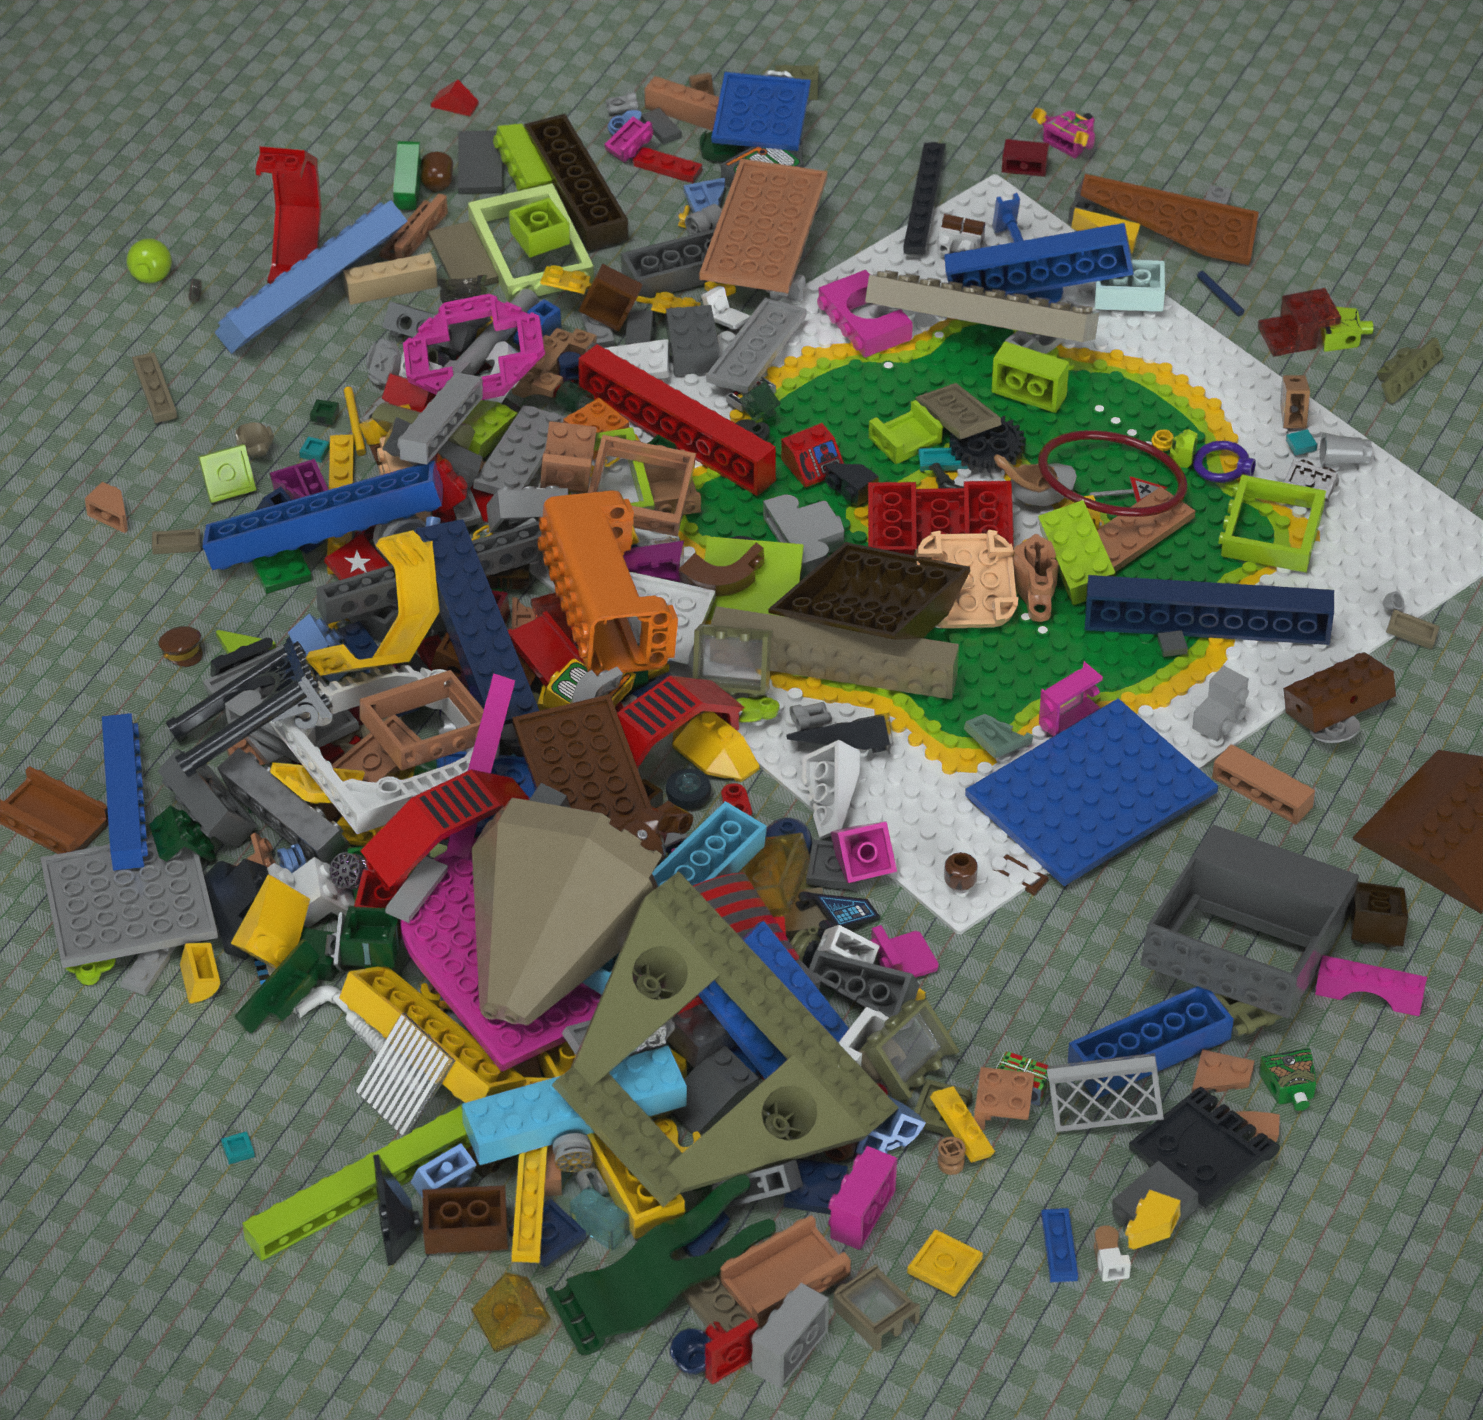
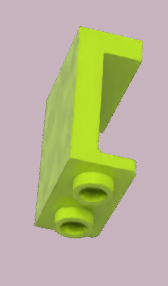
(906, 434)

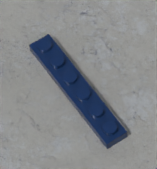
(362, 647)

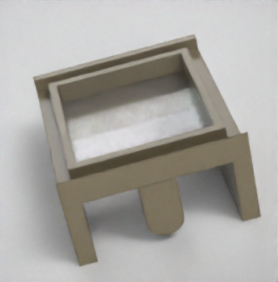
(874, 1306)

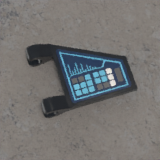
(839, 910)

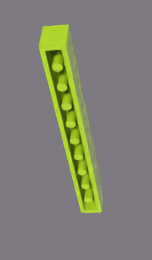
(351, 1187)

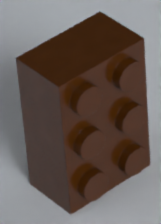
(465, 1219)

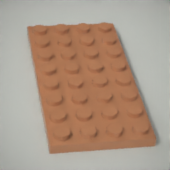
(763, 225)

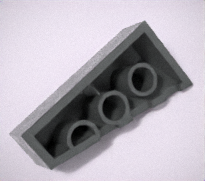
(864, 982)

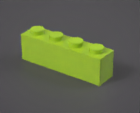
(521, 157)

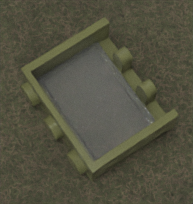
(733, 658)
(909, 1047)

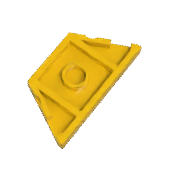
(303, 784)

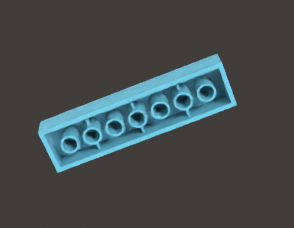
(539, 1115)

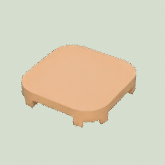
(989, 591)

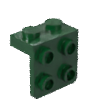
(177, 829)

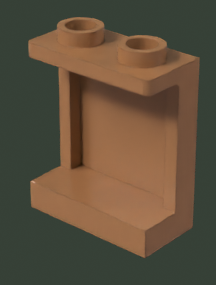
(666, 487)

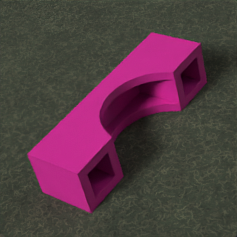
(1398, 988)

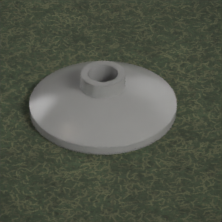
(1338, 732)

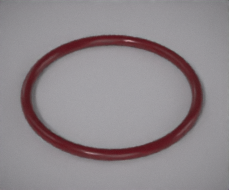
(1122, 439)

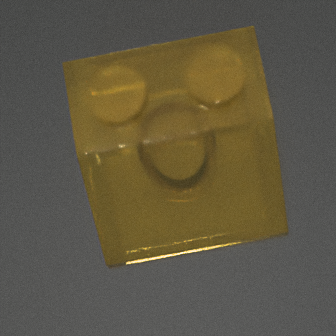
(510, 1312)

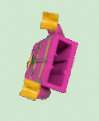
(1067, 131)

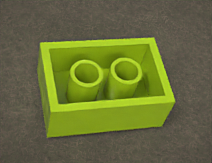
(1030, 376)

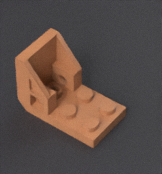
(568, 456)

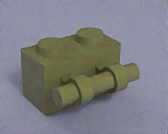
(1246, 1016)

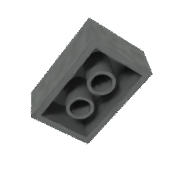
(692, 339)

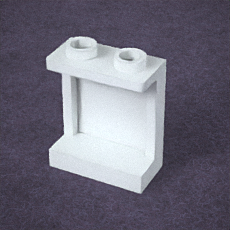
(862, 1028)

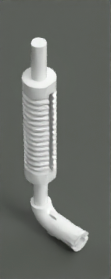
(354, 1021)

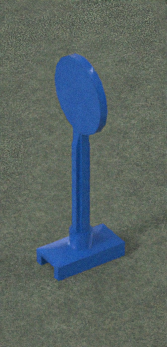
(1006, 219)

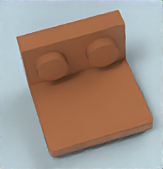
(1003, 1095)

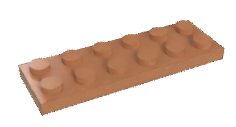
(1131, 536)
(370, 758)

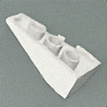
(831, 780)

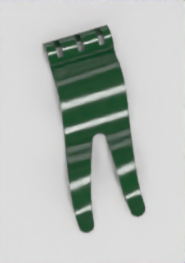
(646, 1278)

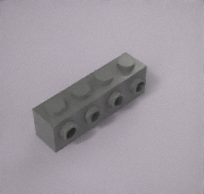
(462, 460)

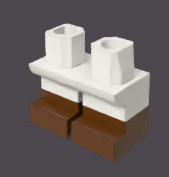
(960, 234)

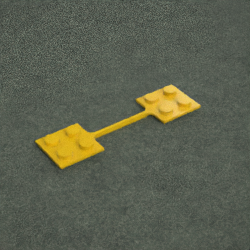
(578, 282)

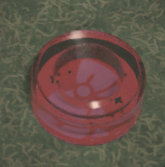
(195, 290)

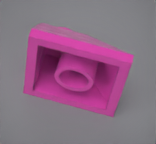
(864, 851)

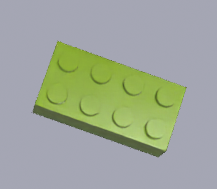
(1076, 548)

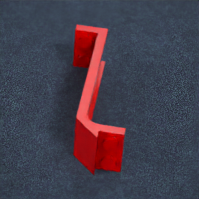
(545, 648)

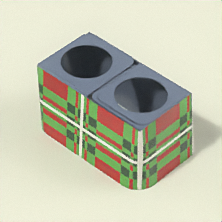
(1015, 1062)

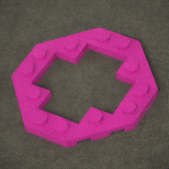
(504, 315)

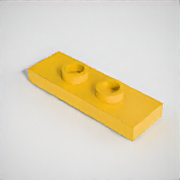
(962, 1123)

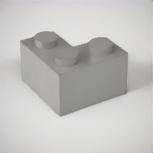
(1223, 705)

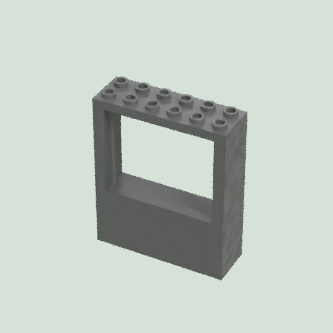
(1261, 890)

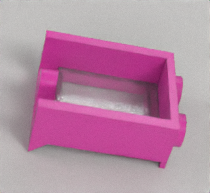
(1068, 700)

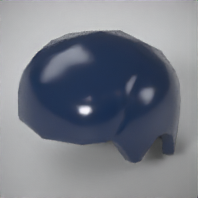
(689, 1350)

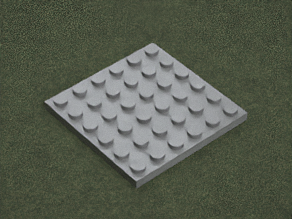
(125, 911)

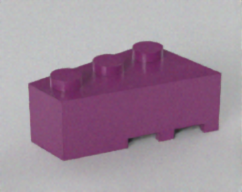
(299, 479)
(657, 560)

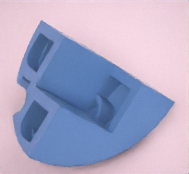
(895, 1131)

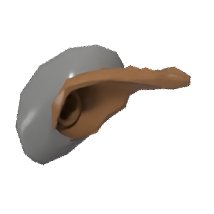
(1030, 485)

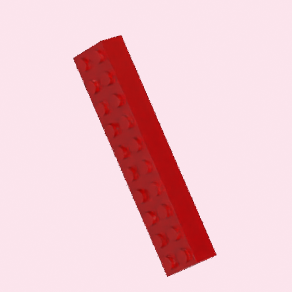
(682, 420)

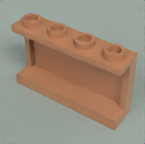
(778, 1265)

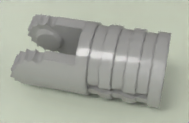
(590, 1176)

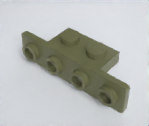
(1407, 368)

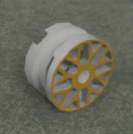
(571, 1151)

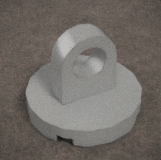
(383, 360)

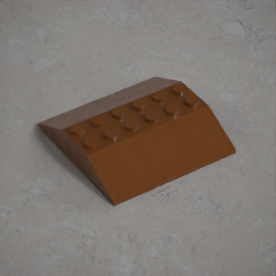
(1436, 826)

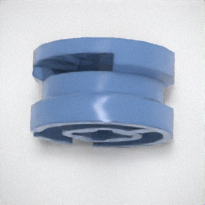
(291, 858)

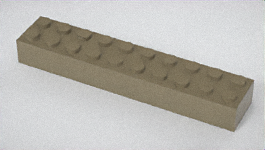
(982, 306)
(852, 656)

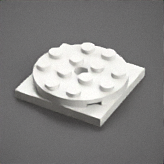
(689, 602)

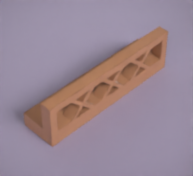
(416, 229)

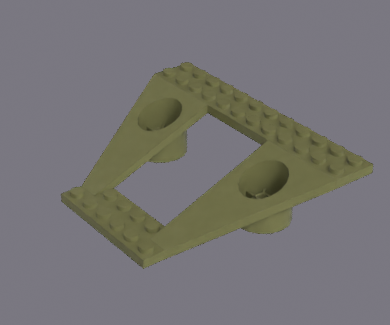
(813, 1097)

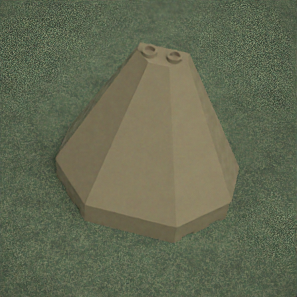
(551, 903)

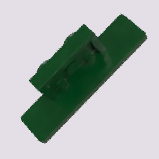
(281, 989)

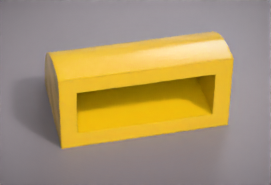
(199, 971)

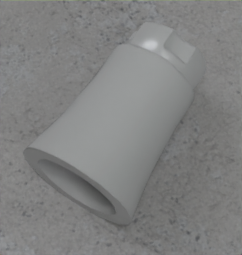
(1343, 449)

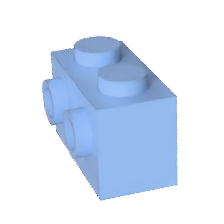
(445, 1171)

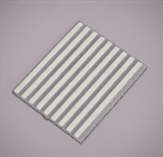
(405, 1075)

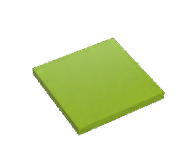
(772, 580)

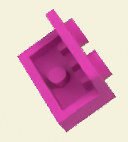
(629, 139)

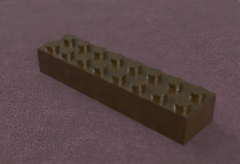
(578, 183)

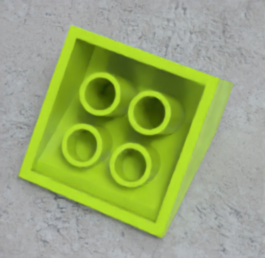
(490, 424)

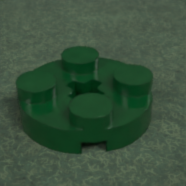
(715, 151)

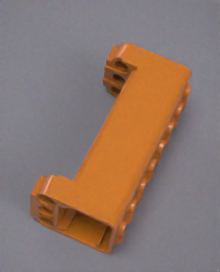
(584, 554)

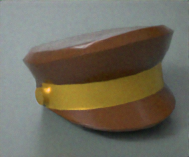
(181, 646)

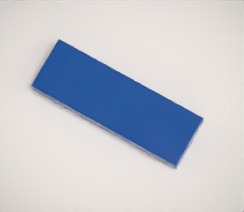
(1059, 1245)

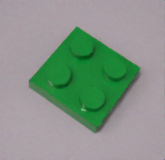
(282, 570)

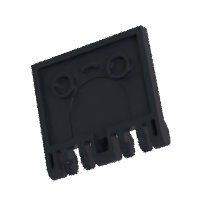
(1203, 1146)

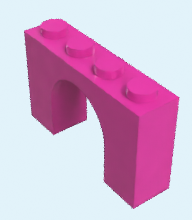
(866, 334)

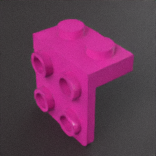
(904, 952)

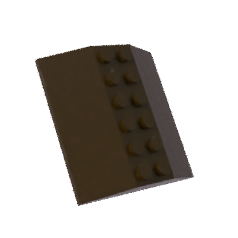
(875, 592)

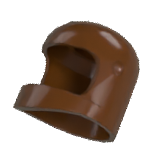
(436, 171)

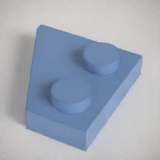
(704, 193)

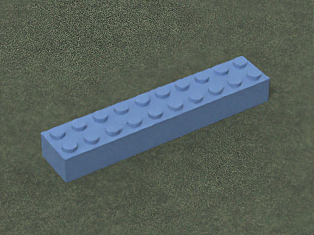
(309, 275)

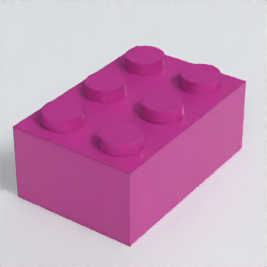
(862, 1197)

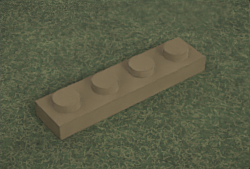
(154, 387)

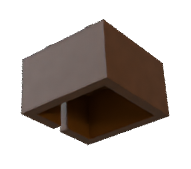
(610, 297)

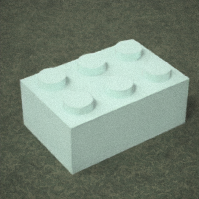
(1135, 292)

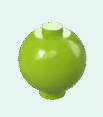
(149, 260)

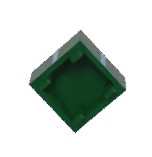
(370, 937)

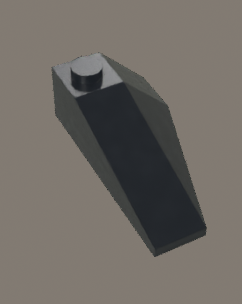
(862, 733)
(395, 1213)

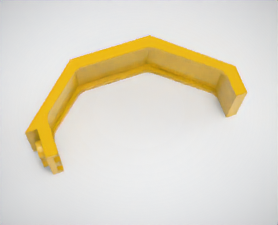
(416, 605)

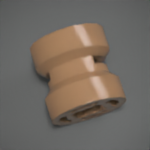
(951, 1155)

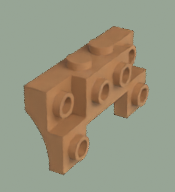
(544, 375)

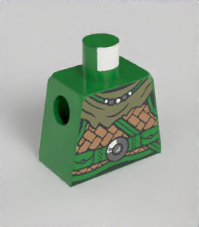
(1290, 1077)

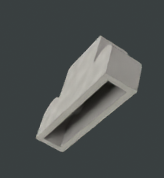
(811, 525)
(245, 702)

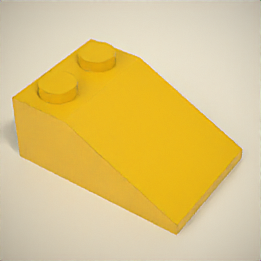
(273, 923)

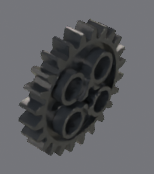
(982, 447)

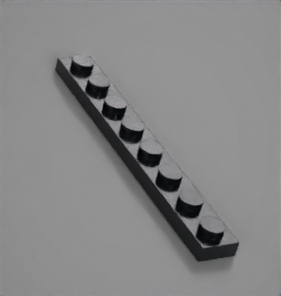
(924, 198)

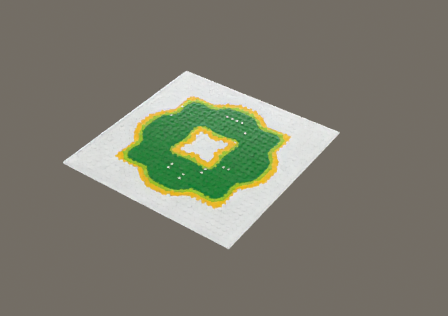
(1137, 377)

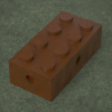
(1339, 692)

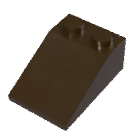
(1379, 915)

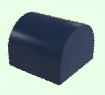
(569, 366)

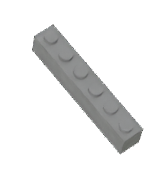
(440, 418)

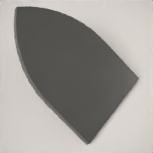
(335, 937)

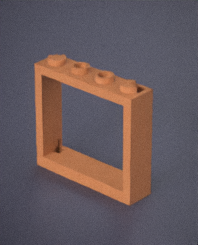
(652, 454)
(413, 696)

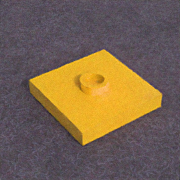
(944, 1263)

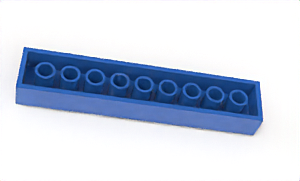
(323, 515)

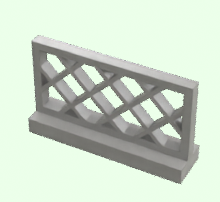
(1099, 1069)

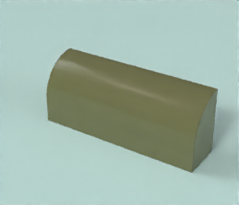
(386, 414)

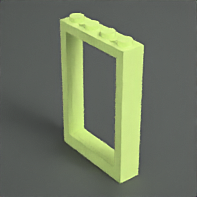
(499, 207)

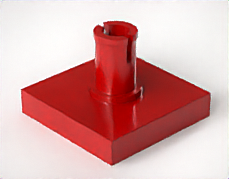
(728, 1349)

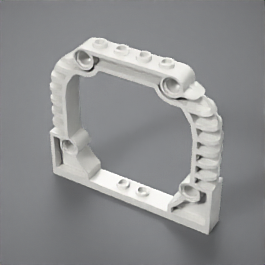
(361, 802)

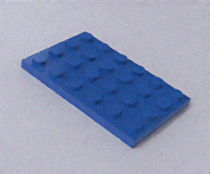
(742, 1029)

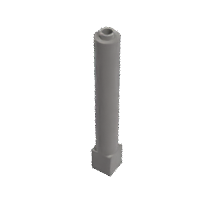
(479, 350)

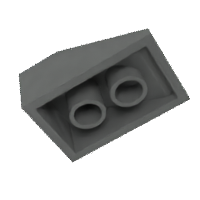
(714, 1090)

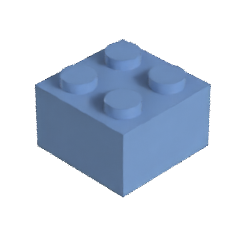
(316, 635)

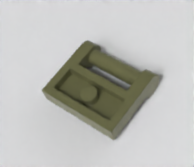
(929, 1112)

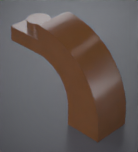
(723, 579)

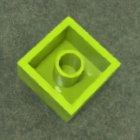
(539, 227)

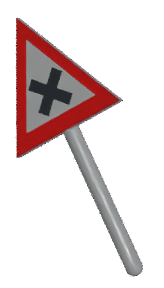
(1139, 488)

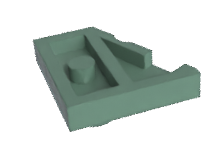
(996, 736)

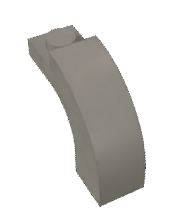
(595, 686)

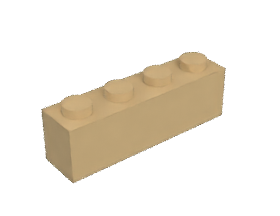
(390, 278)

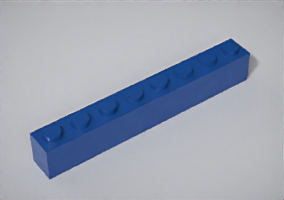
(123, 792)

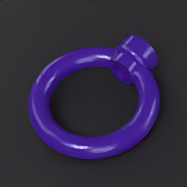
(1245, 465)

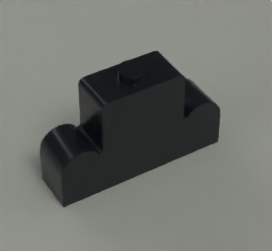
(231, 896)

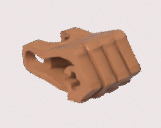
(1036, 574)

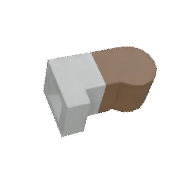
(1108, 1257)

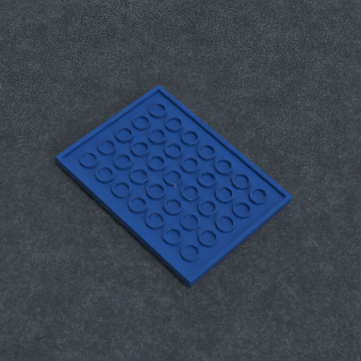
(1091, 791)

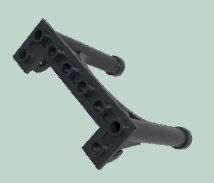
(291, 695)

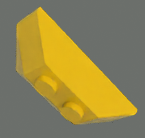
(715, 747)

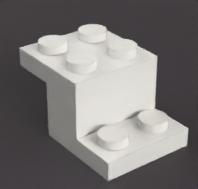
(315, 883)

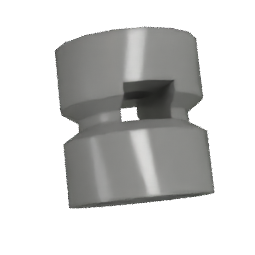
(704, 220)

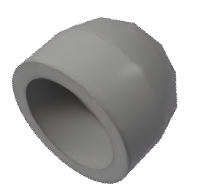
(1393, 601)

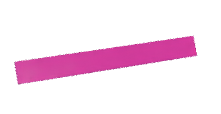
(485, 750)

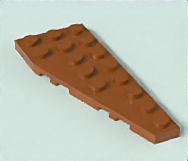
(1196, 223)

